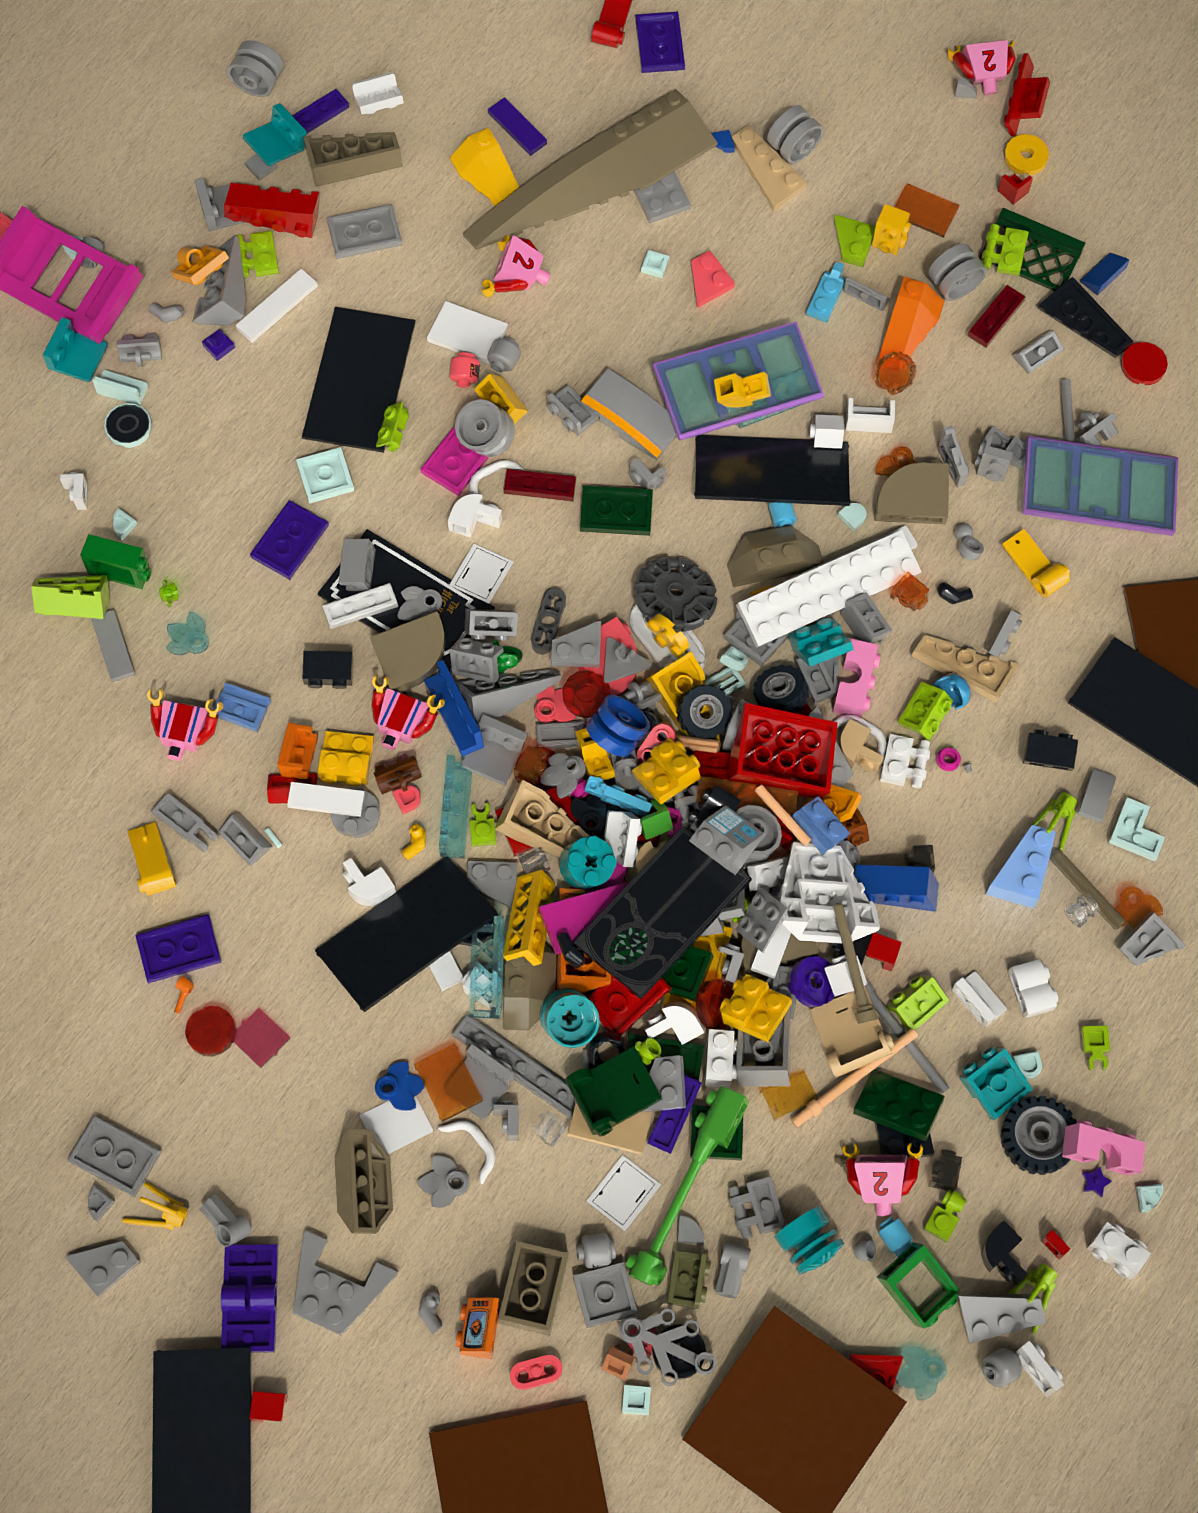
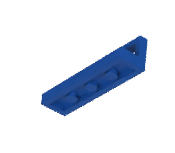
(455, 711)

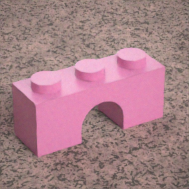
(853, 697)
(1122, 1151)

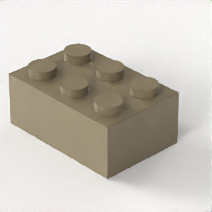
(533, 1288)

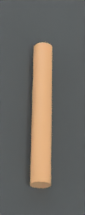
(783, 815)

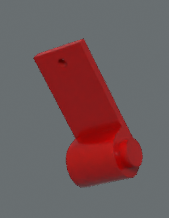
(610, 27)

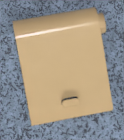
(846, 1041)

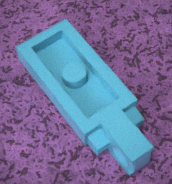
(827, 294)
(616, 796)

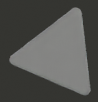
(622, 661)

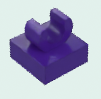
(218, 344)

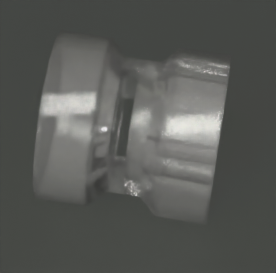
(1081, 910)

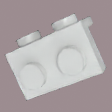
(377, 93)
(621, 835)

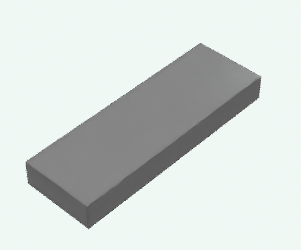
(113, 646)

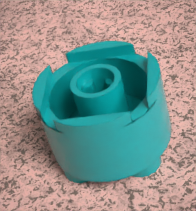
(575, 856)

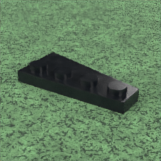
(1083, 315)

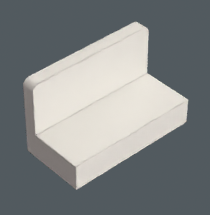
(979, 999)

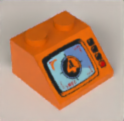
(479, 1327)

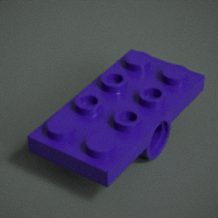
(250, 1297)

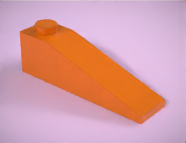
(913, 317)
(587, 976)

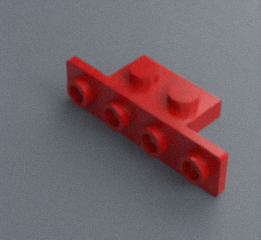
(1027, 97)

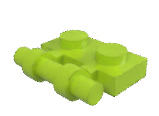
(1012, 250)
(263, 253)

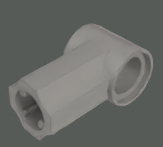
(228, 1225)
(733, 1263)

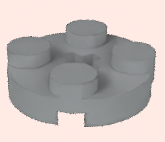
(359, 826)

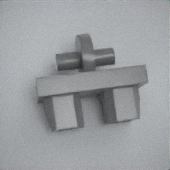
(139, 349)
(1104, 426)
(642, 696)
(623, 771)

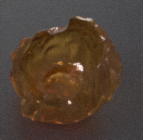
(895, 372)

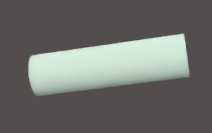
(274, 839)

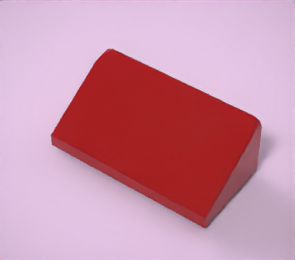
(279, 787)

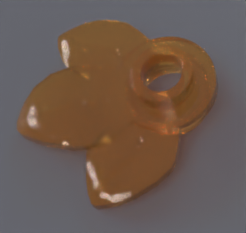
(889, 464)
(1136, 912)

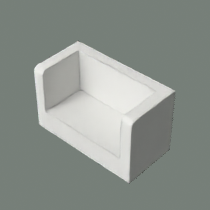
(870, 418)

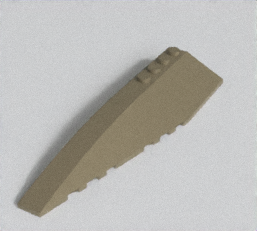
(610, 165)

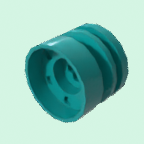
(579, 1027)
(809, 1240)

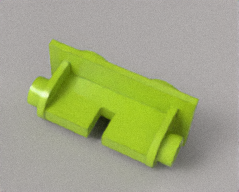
(394, 417)

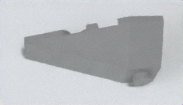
(225, 290)
(506, 693)

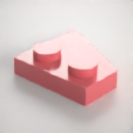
(709, 278)

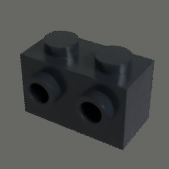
(327, 668)
(1051, 750)

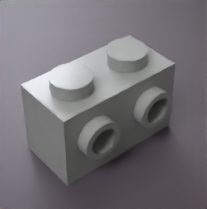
(491, 623)

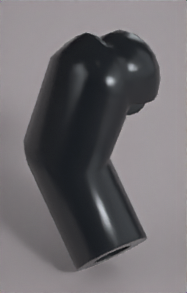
(952, 595)

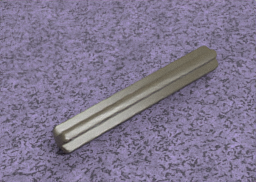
(1083, 885)

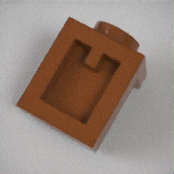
(857, 828)

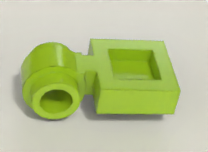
(943, 1221)

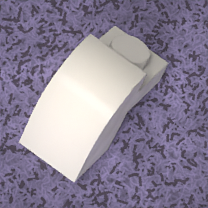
(469, 511)
(370, 889)
(678, 1016)

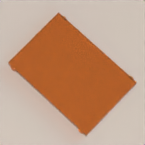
(927, 209)
(448, 1082)

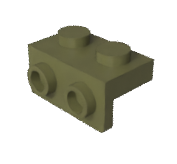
(687, 1279)

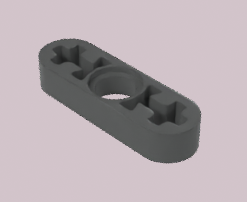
(544, 612)

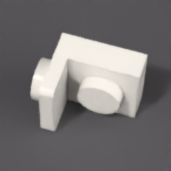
(78, 488)

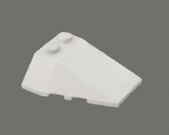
(812, 889)

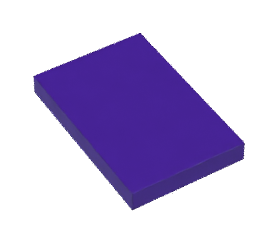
(659, 42)
(289, 540)
(178, 948)

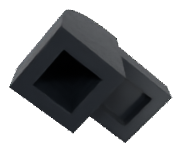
(996, 1253)

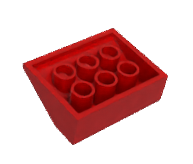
(783, 751)

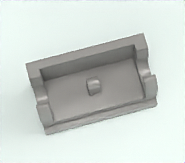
(357, 564)
(865, 619)

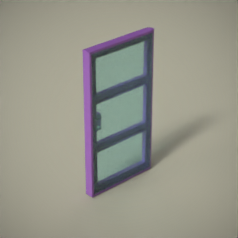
(690, 386)
(1100, 485)

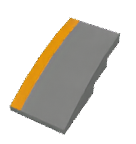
(631, 414)

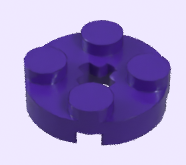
(801, 985)

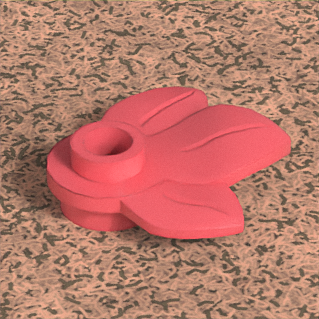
(553, 701)

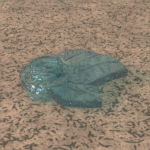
(186, 634)
(917, 1373)

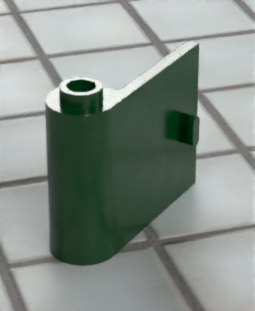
(611, 1092)

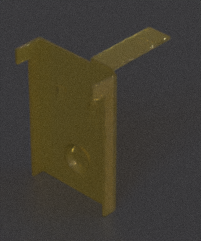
(790, 1098)

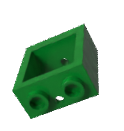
(117, 560)
(901, 1267)

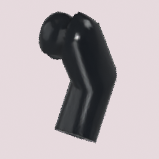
(570, 952)

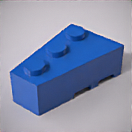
(899, 886)

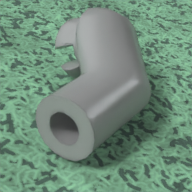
(168, 313)
(428, 1310)

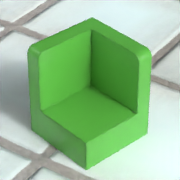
(657, 822)

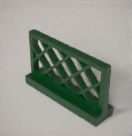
(1045, 237)

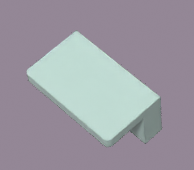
(120, 387)

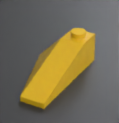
(485, 166)
(674, 681)

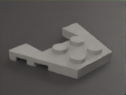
(330, 1298)

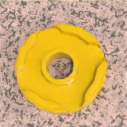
(1029, 144)

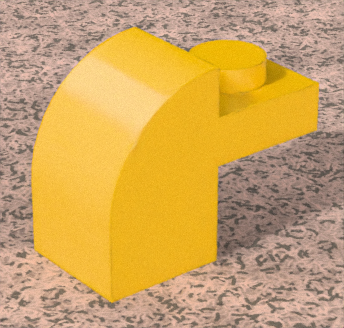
(741, 392)
(594, 756)

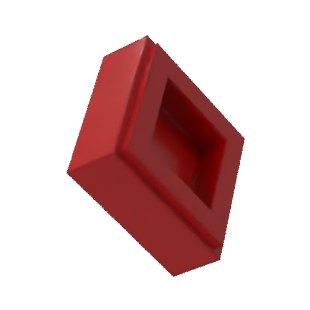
(1055, 1244)

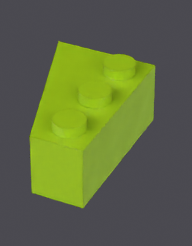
(71, 596)

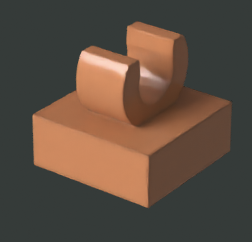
(618, 1362)

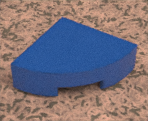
(724, 141)

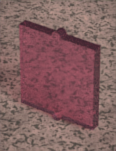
(260, 1038)

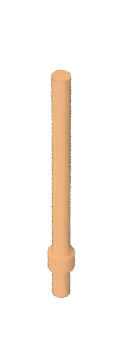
(815, 1107)

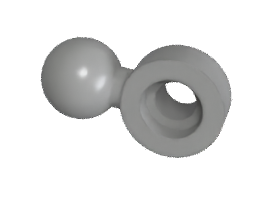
(969, 547)

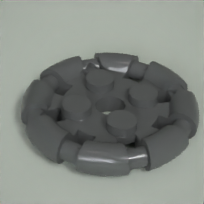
(672, 605)

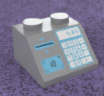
(727, 838)

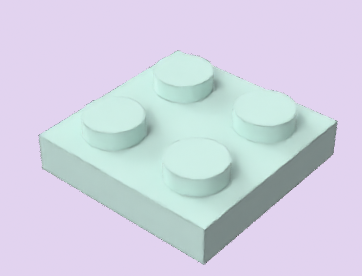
(325, 475)

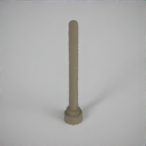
(865, 1011)

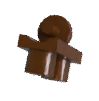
(397, 775)

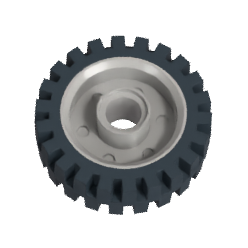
(1021, 1142)

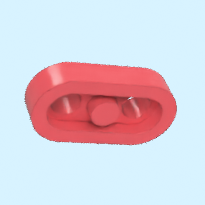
(653, 739)
(536, 1373)

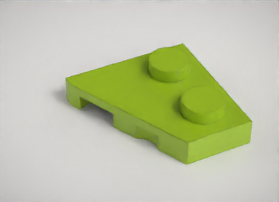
(854, 239)

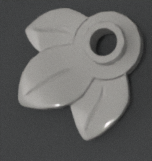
(415, 604)
(561, 775)
(440, 1182)

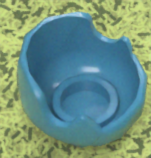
(956, 688)

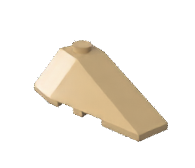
(537, 821)

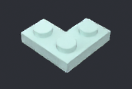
(1130, 834)

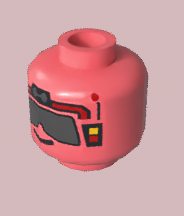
(464, 369)

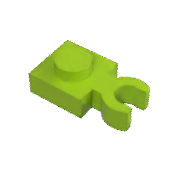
(482, 829)
(1096, 1042)

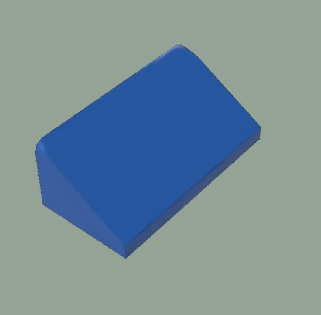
(1105, 273)

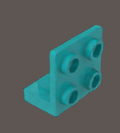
(277, 138)
(73, 353)

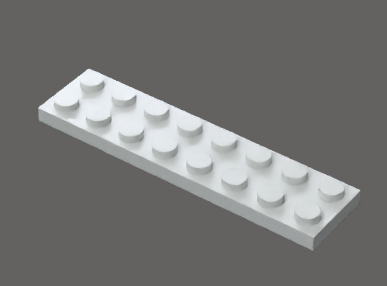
(827, 588)

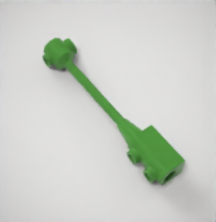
(714, 1129)

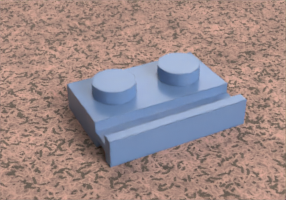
(242, 707)
(820, 825)

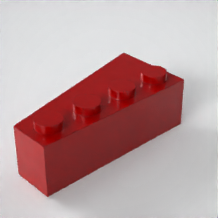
(273, 209)

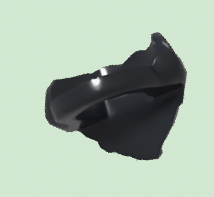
(599, 1039)

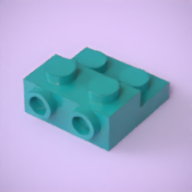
(820, 642)
(995, 1081)

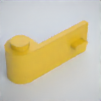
(1035, 565)
(151, 860)

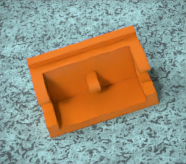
(297, 751)

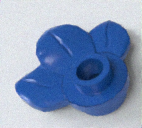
(404, 1087)

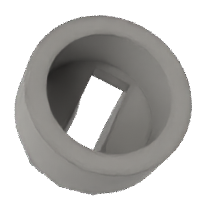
(865, 1250)

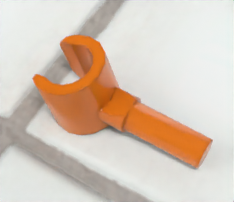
(186, 987)

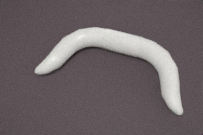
(489, 469)
(876, 732)
(480, 1139)

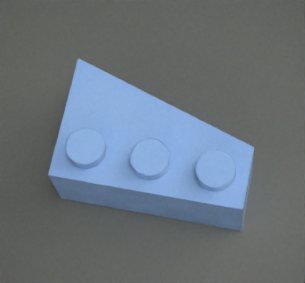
(1025, 870)

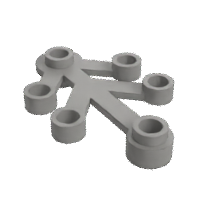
(663, 1343)

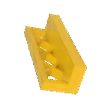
(533, 931)

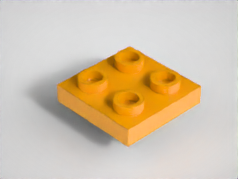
(203, 263)

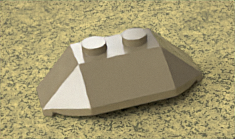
(772, 556)
(527, 989)
(363, 1182)

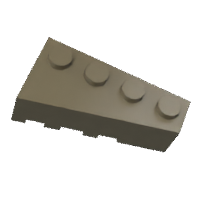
(351, 156)

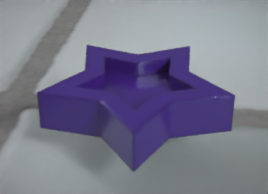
(1095, 1182)

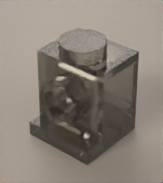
(921, 857)
(946, 1171)

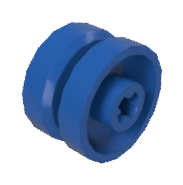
(617, 725)

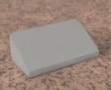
(866, 294)
(1038, 351)
(244, 838)

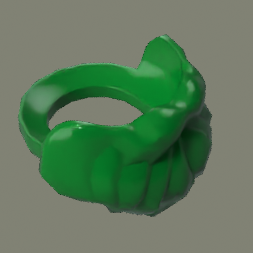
(508, 660)

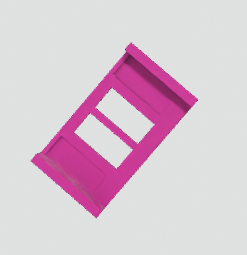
(26, 253)

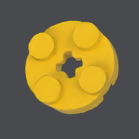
(667, 635)

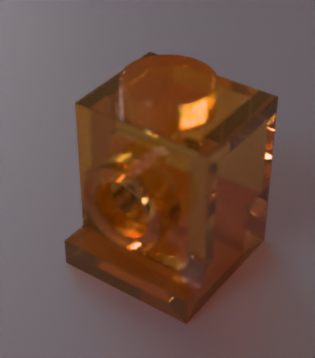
(910, 592)
(531, 765)

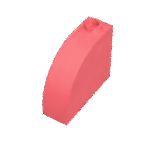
(621, 633)

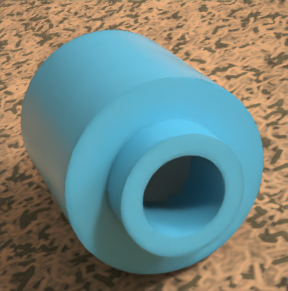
(782, 514)
(895, 1236)

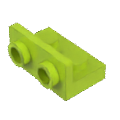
(926, 710)
(918, 1001)

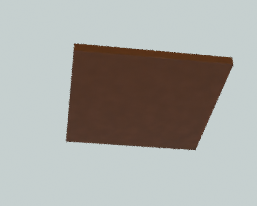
(1166, 625)
(794, 1419)
(521, 1464)

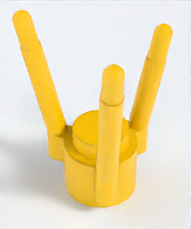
(173, 1213)

